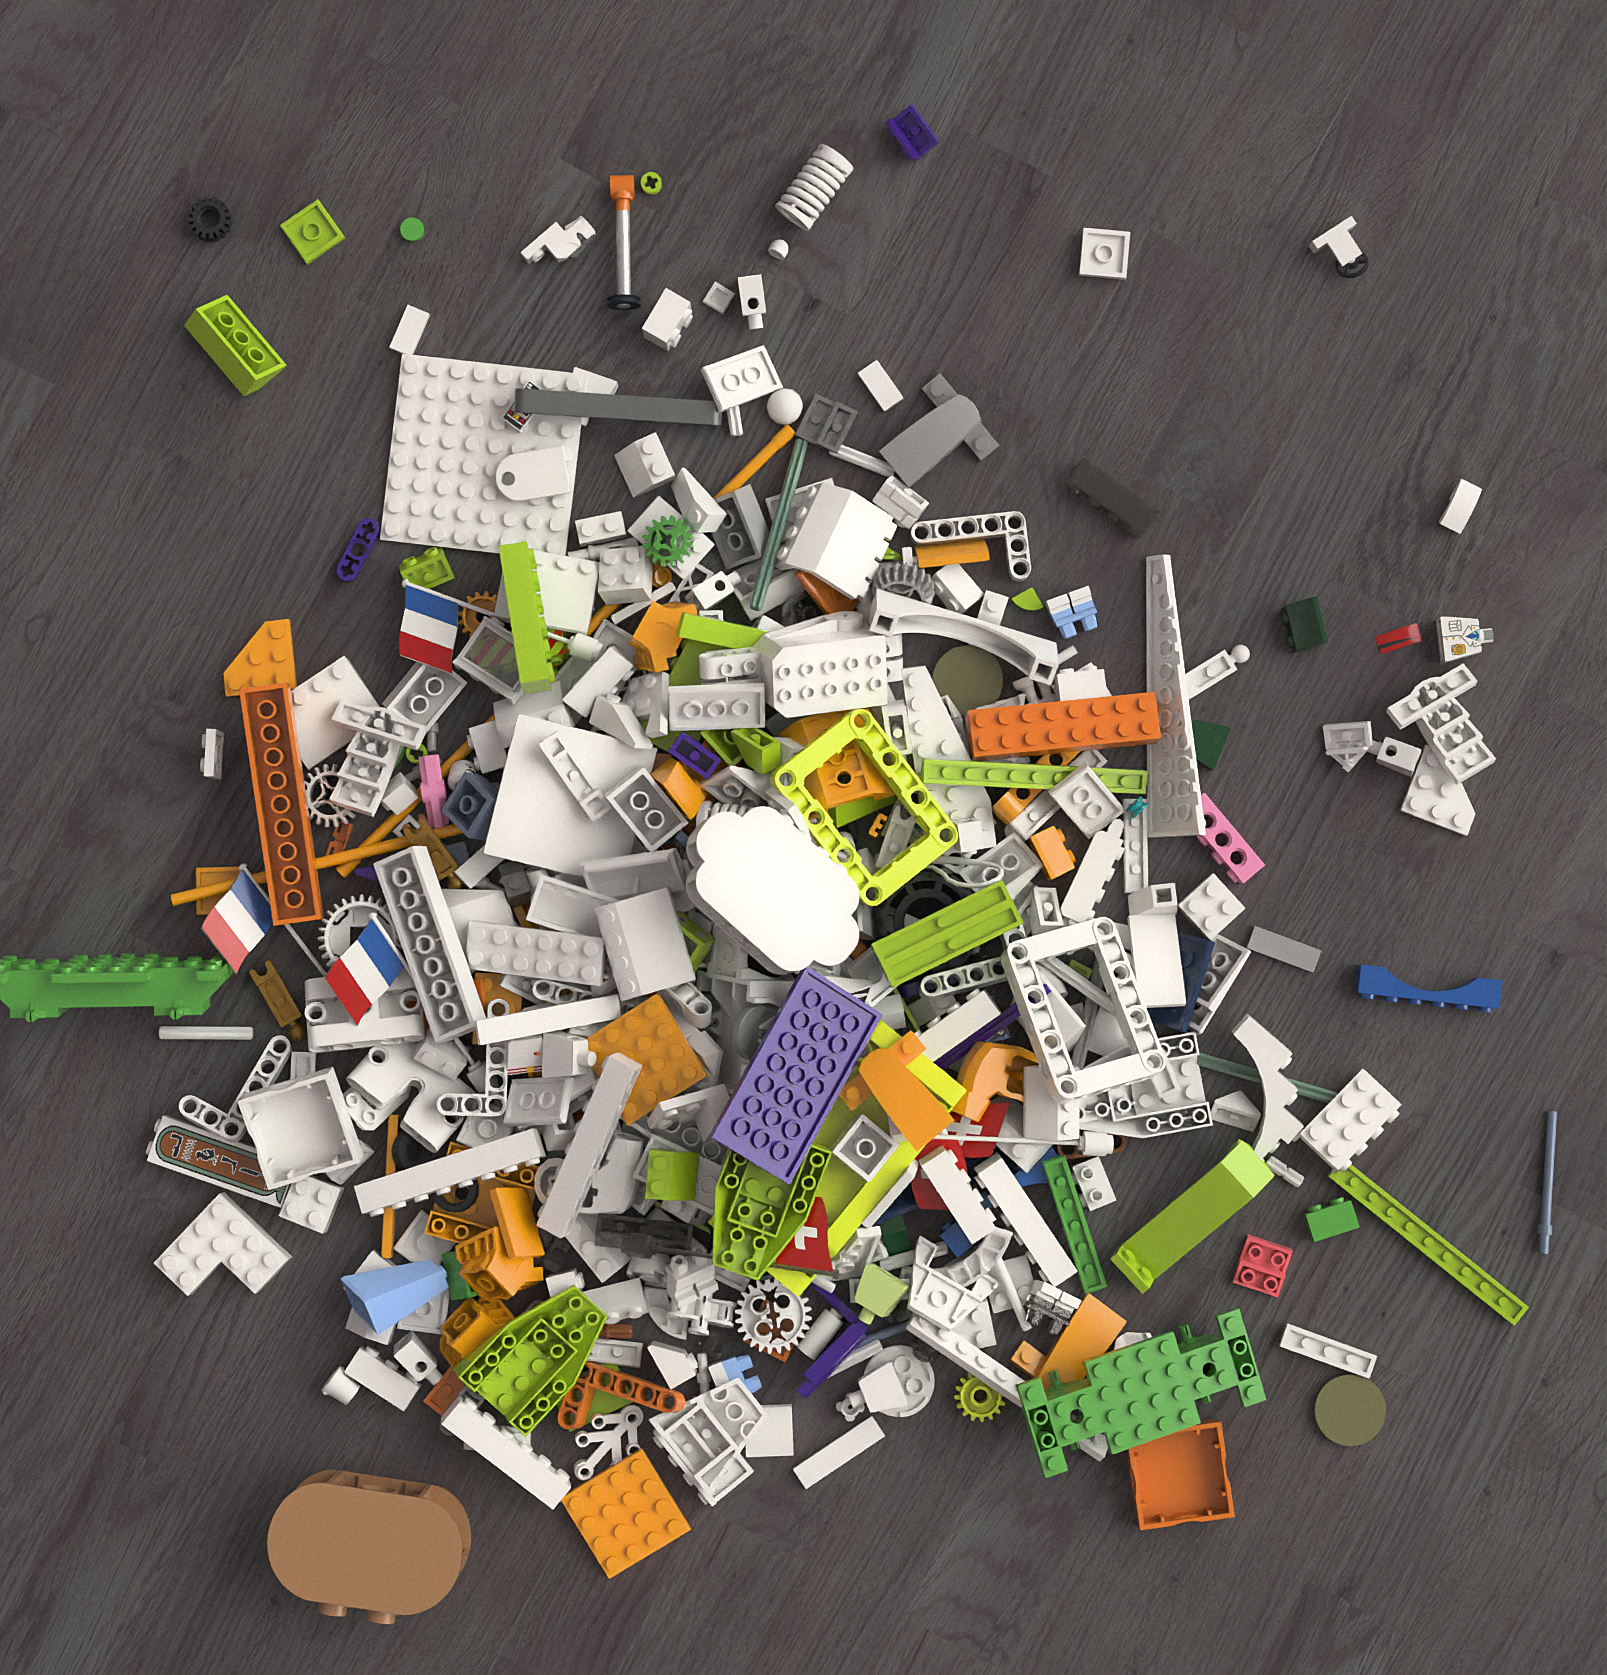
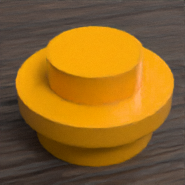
(661, 576)

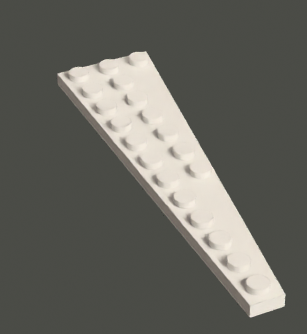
(1171, 762)

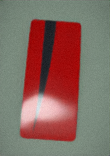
(1398, 638)

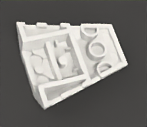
(712, 1430)

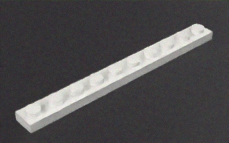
(986, 1370)

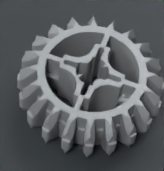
(904, 581)

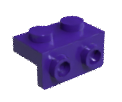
(912, 133)

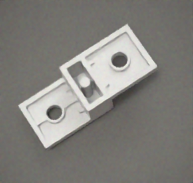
(702, 1105)

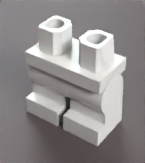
(690, 1276)

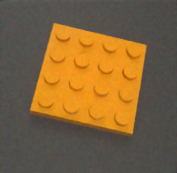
(656, 1042)
(625, 1513)

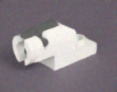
(561, 242)

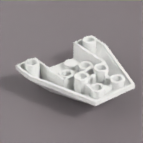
(476, 905)

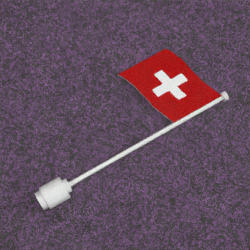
(928, 1197)

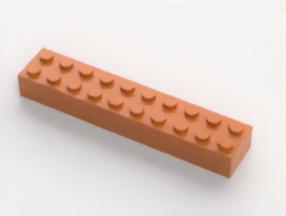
(281, 803)

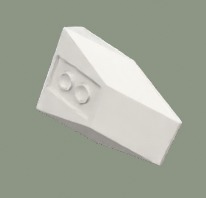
(1136, 1107)

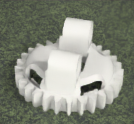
(337, 937)

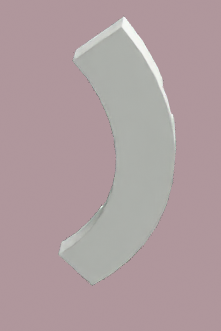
(977, 1263)

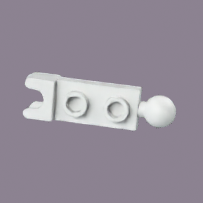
(1215, 670)
(896, 837)

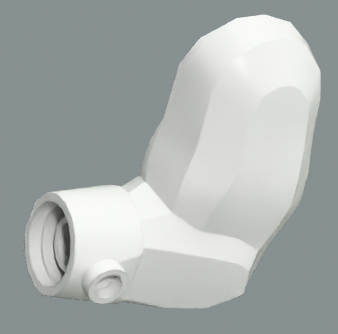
(613, 1183)

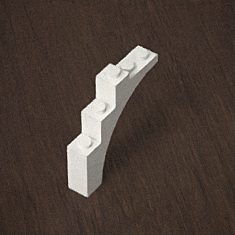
(1277, 1090)

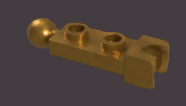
(441, 858)
(280, 1000)

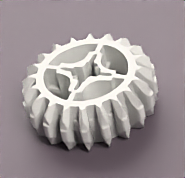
(320, 801)

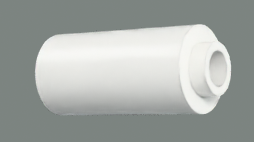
(821, 1333)

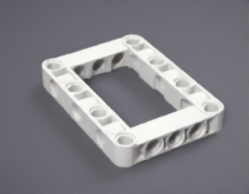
(1042, 1025)

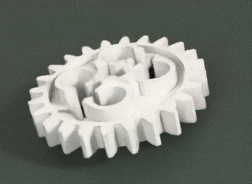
(751, 1318)

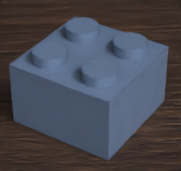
(472, 805)

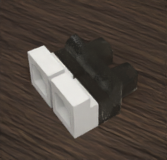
(1051, 1303)

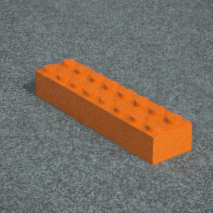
(1062, 726)

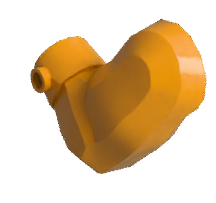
(991, 1071)

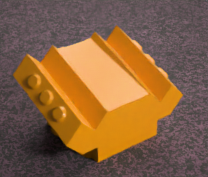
(657, 635)
(490, 1269)
(470, 1327)

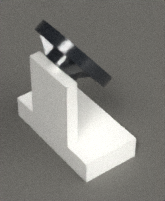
(1343, 248)

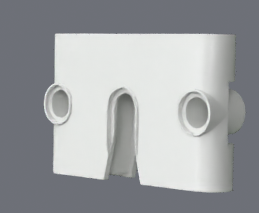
(383, 1024)
(387, 1080)

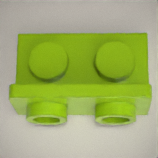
(428, 569)

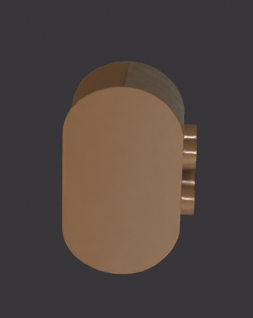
(369, 1544)

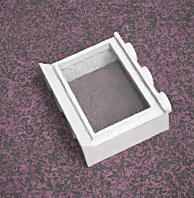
(492, 659)

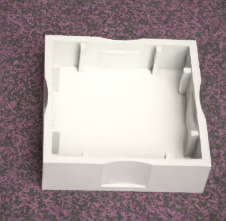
(300, 1128)

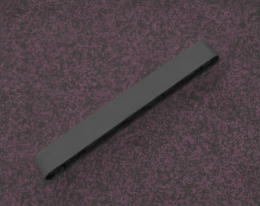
(616, 407)

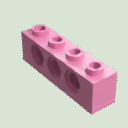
(1250, 861)

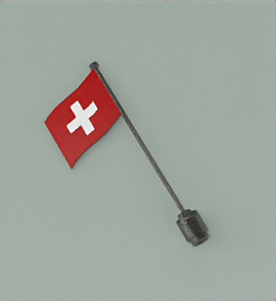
(993, 1117)
(804, 1253)

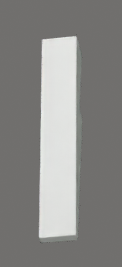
(548, 1019)

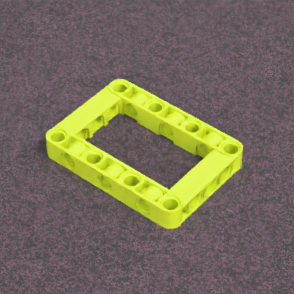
(902, 782)

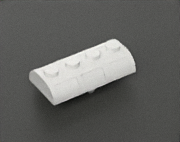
(635, 874)

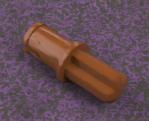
(616, 1331)

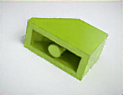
(757, 749)

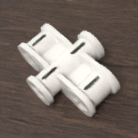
(711, 1312)

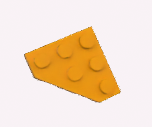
(264, 660)

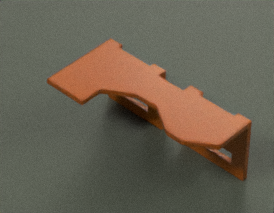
(345, 830)

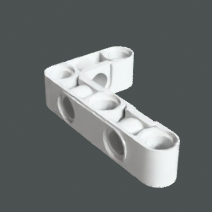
(683, 997)

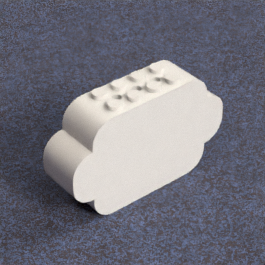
(772, 890)

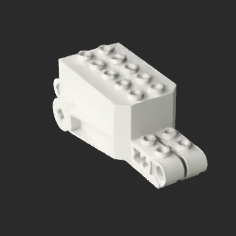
(813, 665)

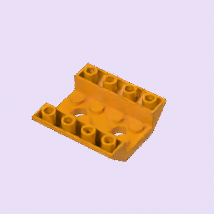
(823, 782)
(480, 1216)

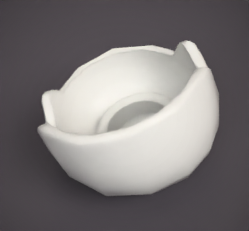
(784, 406)

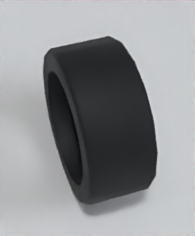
(462, 1206)

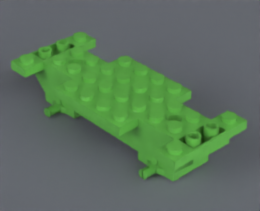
(107, 981)
(1139, 1391)

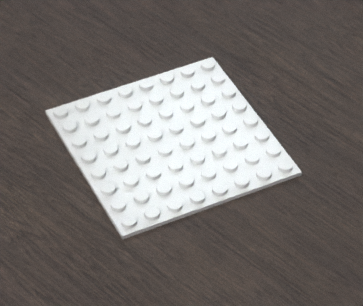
(449, 450)

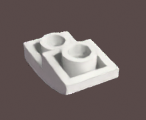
(1461, 506)

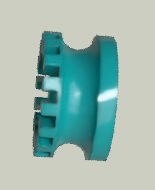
(1137, 807)

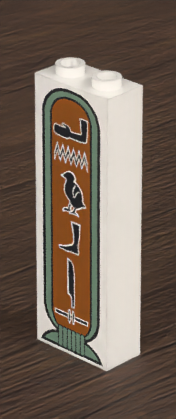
(211, 1159)

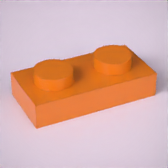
(445, 1392)

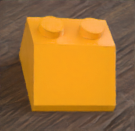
(679, 787)
(1052, 853)

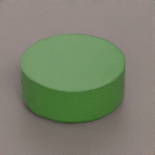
(412, 229)

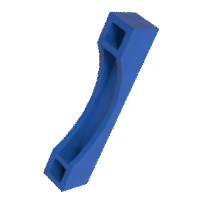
(1379, 981)
(953, 1233)

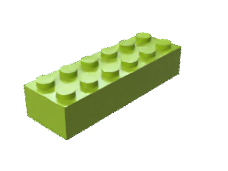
(525, 611)

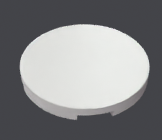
(914, 1376)

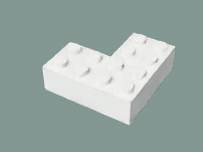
(223, 1236)

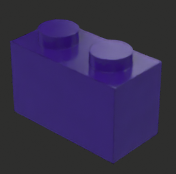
(694, 754)

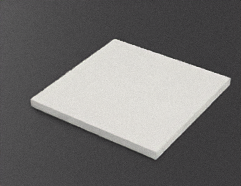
(537, 814)

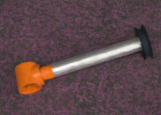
(623, 193)

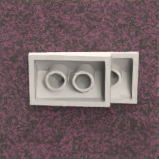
(1222, 970)

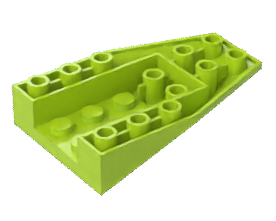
(759, 1212)
(535, 1357)

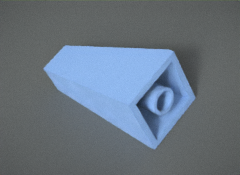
(393, 1292)

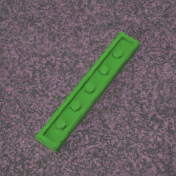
(1074, 1223)

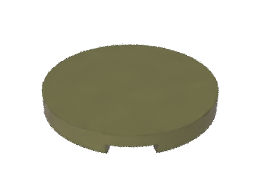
(968, 677)
(1349, 1409)

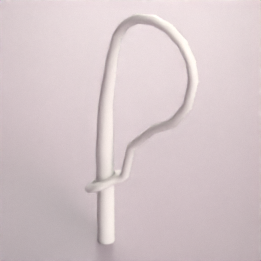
(963, 861)

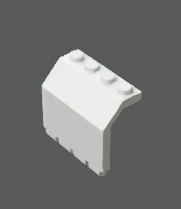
(837, 539)

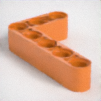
(616, 1387)

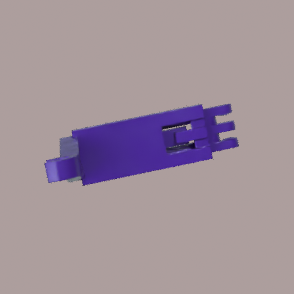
(839, 1350)

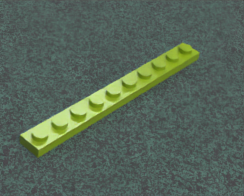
(1024, 775)
(1430, 1243)

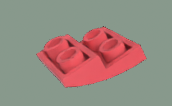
(1262, 1265)

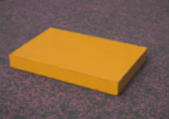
(952, 553)
(517, 1223)

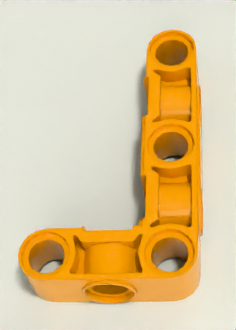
(1010, 805)

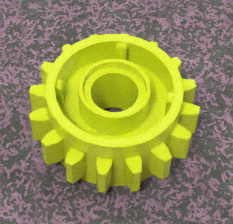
(977, 1408)

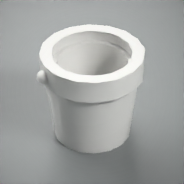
(340, 1386)

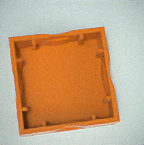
(1181, 1477)

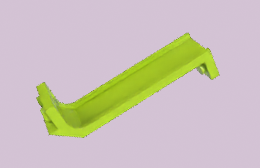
(1192, 1216)

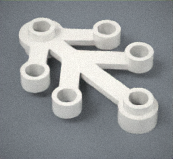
(610, 1438)

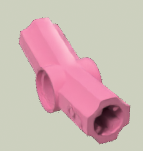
(433, 790)

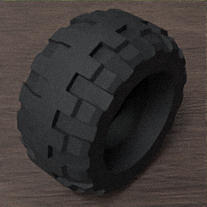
(923, 886)

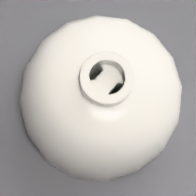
(650, 1270)

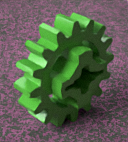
(675, 535)

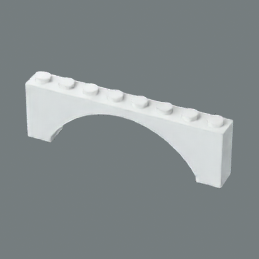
(898, 614)

